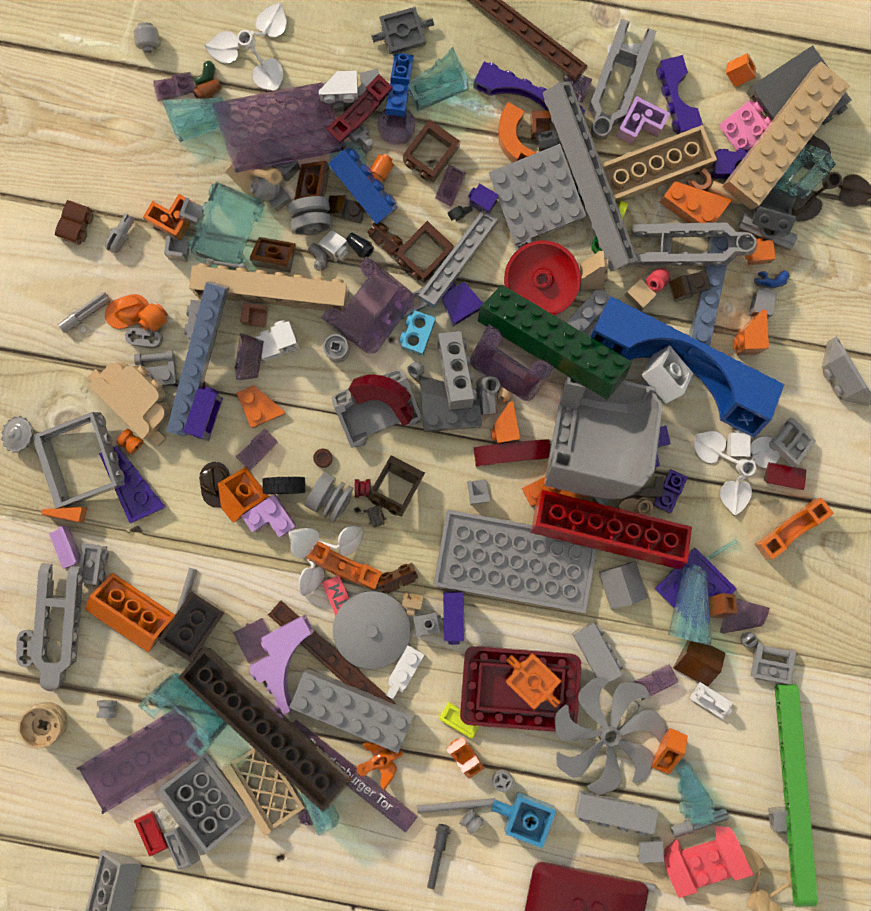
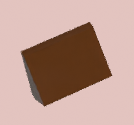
(312, 179)
(273, 254)
(700, 662)

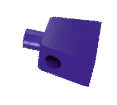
(460, 303)

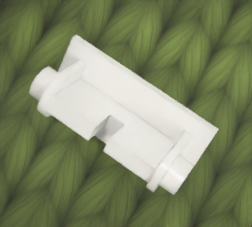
(711, 700)

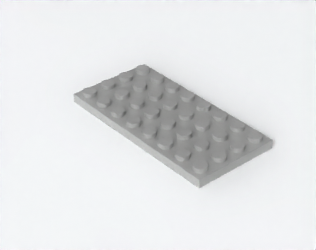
(512, 563)

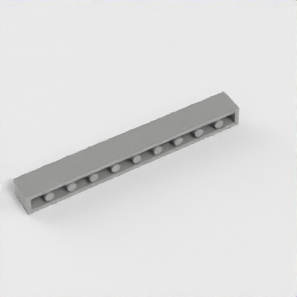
(589, 176)

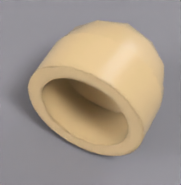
(504, 393)

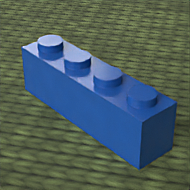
(363, 185)

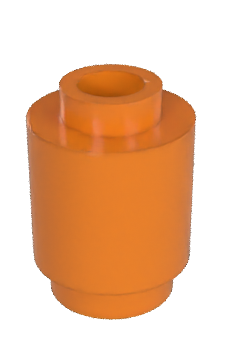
(382, 167)

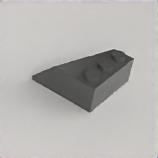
(436, 409)

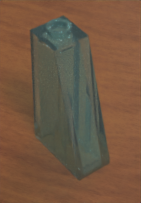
(691, 608)

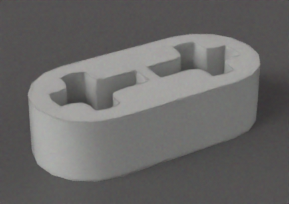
(143, 342)
(22, 646)

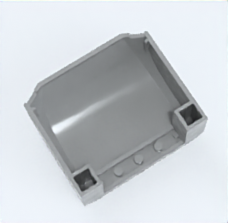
(604, 444)

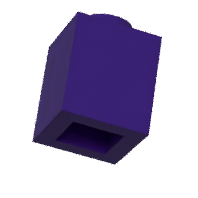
(483, 198)

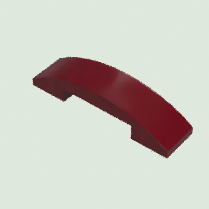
(360, 110)
(512, 452)

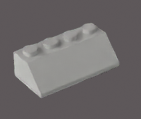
(114, 882)

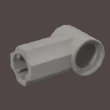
(488, 397)

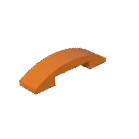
(344, 567)

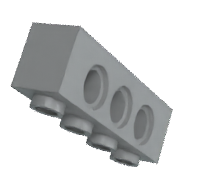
(456, 397)

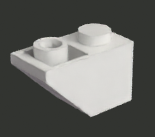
(341, 87)
(334, 246)

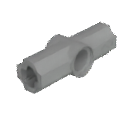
(780, 239)

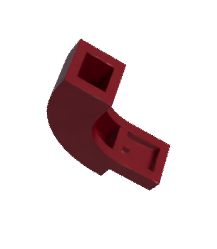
(384, 390)

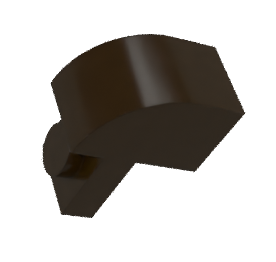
(686, 286)

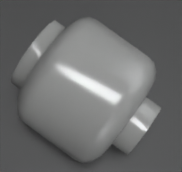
(146, 37)
(263, 189)

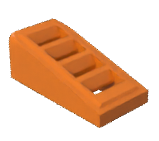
(70, 513)

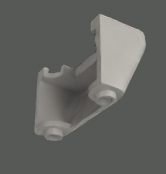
(371, 416)

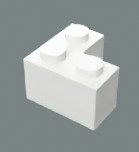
(278, 341)

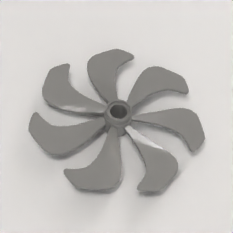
(644, 721)

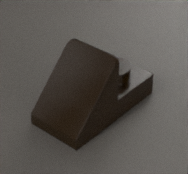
(345, 209)

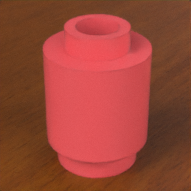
(658, 279)

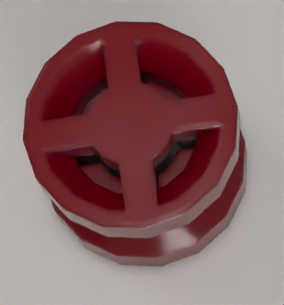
(362, 488)

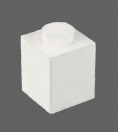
(738, 444)

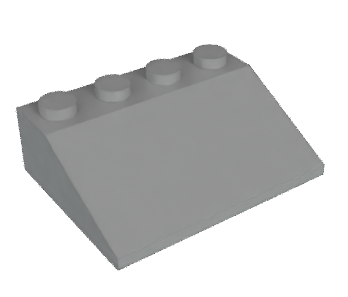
(203, 804)

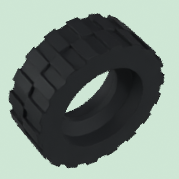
(283, 485)

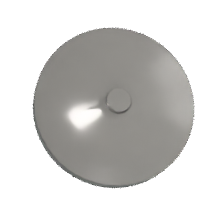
(371, 630)

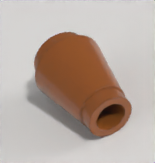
(207, 89)

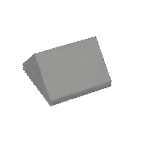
(623, 585)

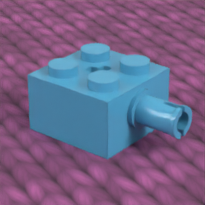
(522, 808)

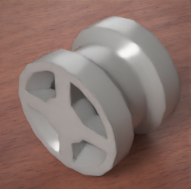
(106, 709)
(503, 784)
(471, 821)

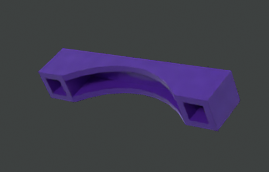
(496, 81)

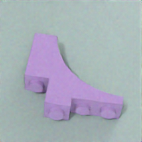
(274, 667)

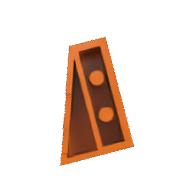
(694, 204)

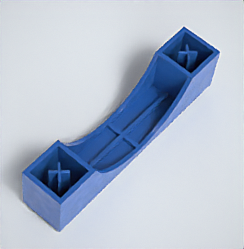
(742, 394)

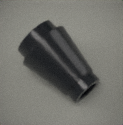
(360, 245)

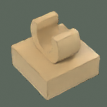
(412, 602)

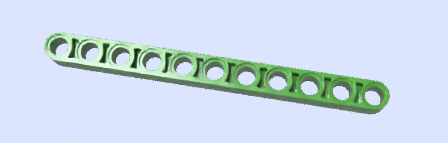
(796, 796)

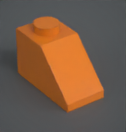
(506, 426)
(670, 751)

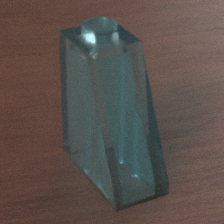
(322, 820)

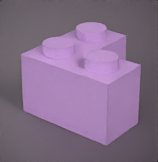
(642, 116)
(271, 512)

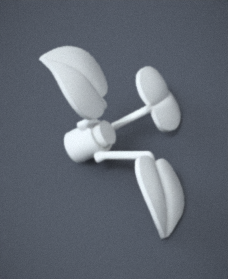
(225, 45)
(735, 494)
(303, 542)

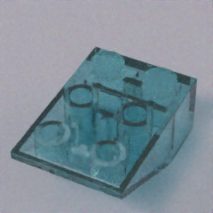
(696, 802)

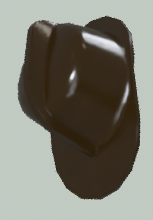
(209, 478)

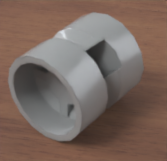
(336, 348)

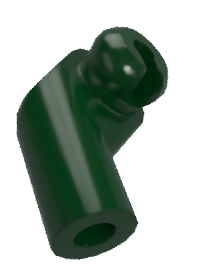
(207, 73)

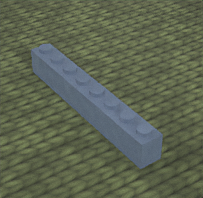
(198, 354)

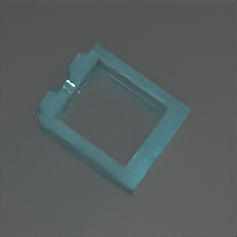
(823, 165)

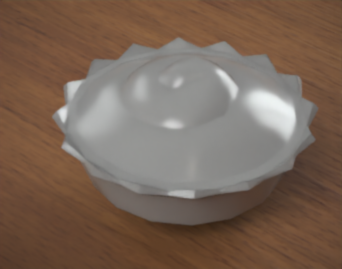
(17, 434)

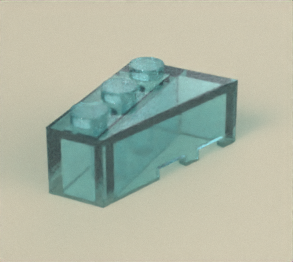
(439, 82)
(191, 116)

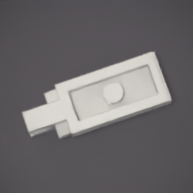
(404, 670)

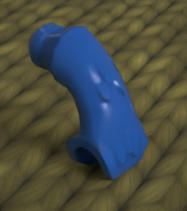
(779, 281)

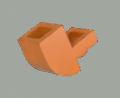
(465, 757)

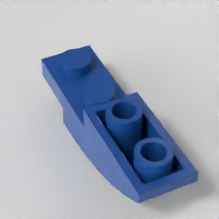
(399, 80)

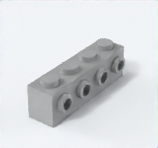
(616, 812)

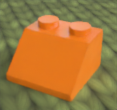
(753, 336)

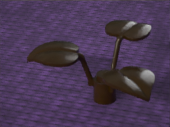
(853, 193)

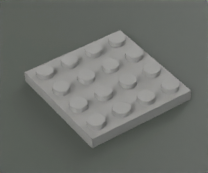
(537, 194)

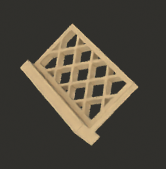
(249, 798)

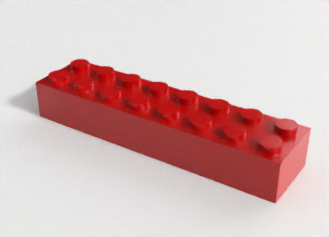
(611, 529)

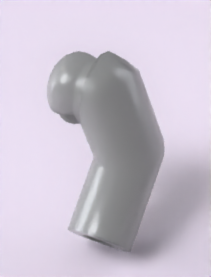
(321, 257)

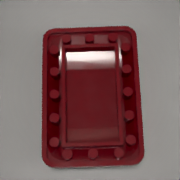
(493, 703)
(574, 889)

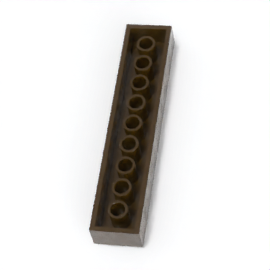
(265, 729)

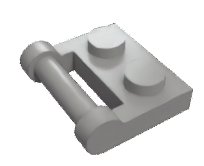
(164, 374)
(797, 446)
(770, 669)

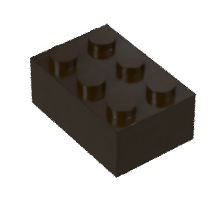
(191, 625)

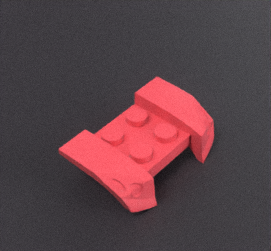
(706, 862)

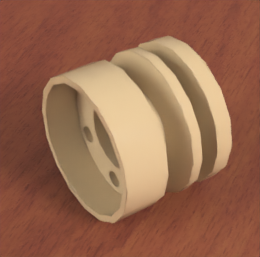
(31, 728)

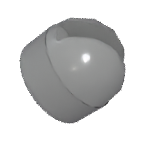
(415, 369)
(746, 637)

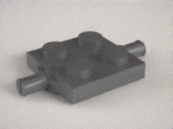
(402, 30)

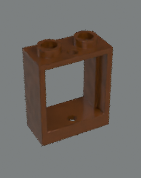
(443, 137)
(435, 236)

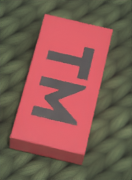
(335, 592)

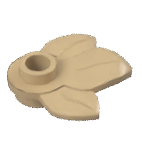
(633, 505)

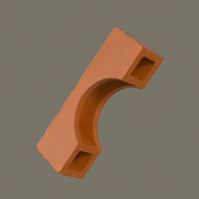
(783, 535)

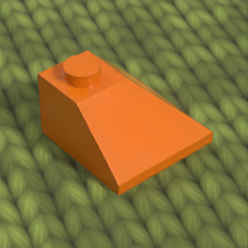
(240, 494)

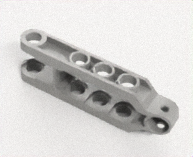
(604, 122)
(738, 243)
(53, 674)

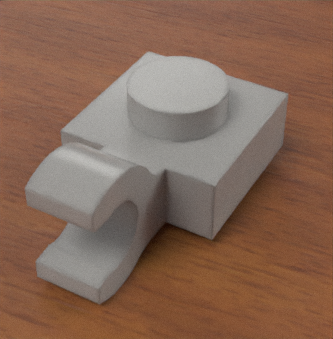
(361, 135)

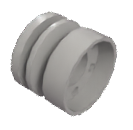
(328, 496)

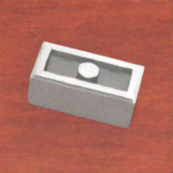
(181, 848)

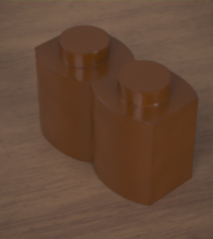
(74, 222)

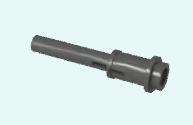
(439, 846)

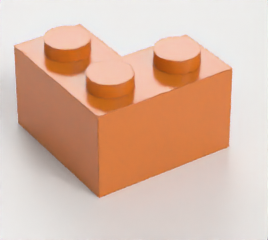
(166, 219)

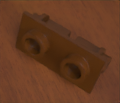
(380, 233)
(389, 580)

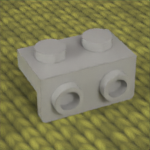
(93, 562)

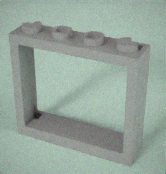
(51, 466)

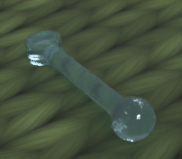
(721, 550)

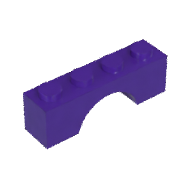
(671, 73)

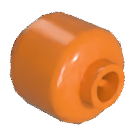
(152, 317)

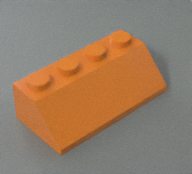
(129, 612)

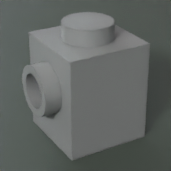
(427, 623)
(777, 819)

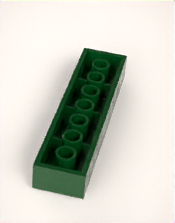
(554, 341)

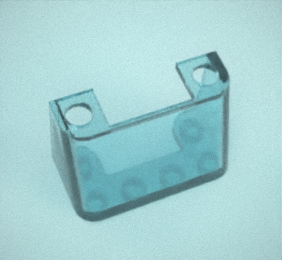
(225, 225)
(189, 705)

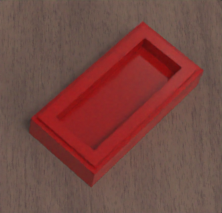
(151, 833)

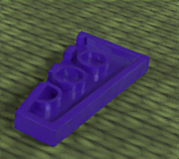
(136, 495)

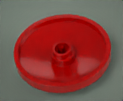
(544, 275)

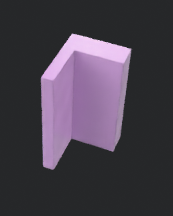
(65, 546)

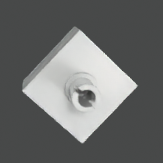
(667, 374)

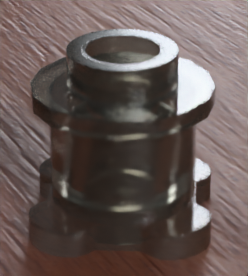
(375, 516)

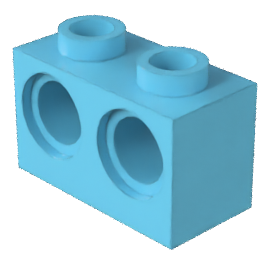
(422, 334)

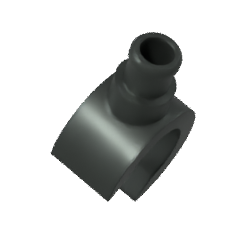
(458, 212)

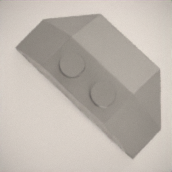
(843, 374)

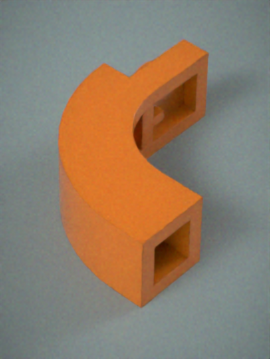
(507, 137)

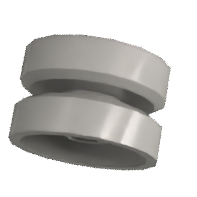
(310, 215)

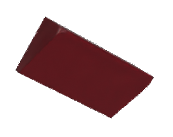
(785, 476)

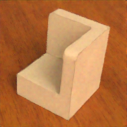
(640, 294)

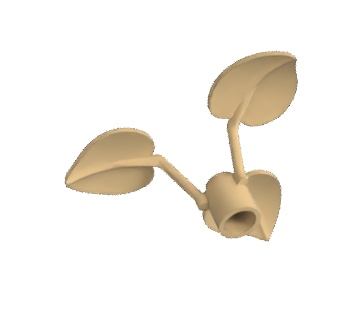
(760, 899)

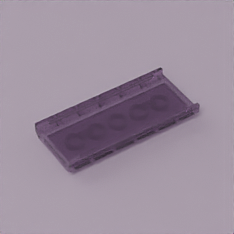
(140, 760)

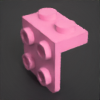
(745, 125)

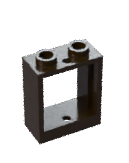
(404, 471)

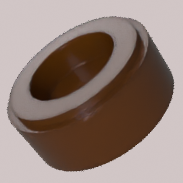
(323, 458)

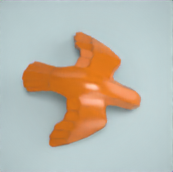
(381, 760)

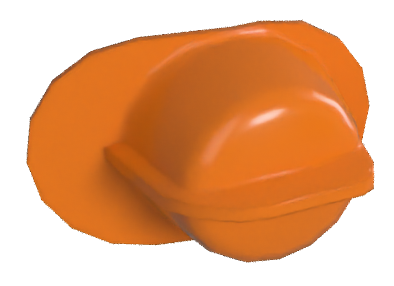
(125, 311)

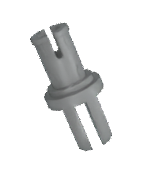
(119, 235)

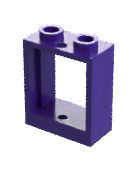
(203, 413)
(453, 617)

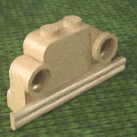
(133, 398)

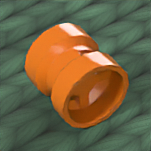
(129, 441)

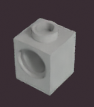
(763, 300)

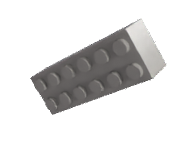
(352, 710)

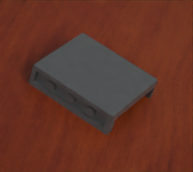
(780, 84)

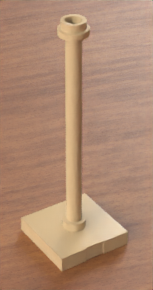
(244, 178)

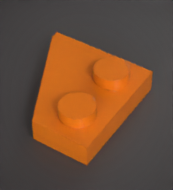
(258, 406)

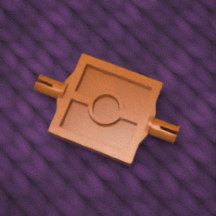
(533, 681)

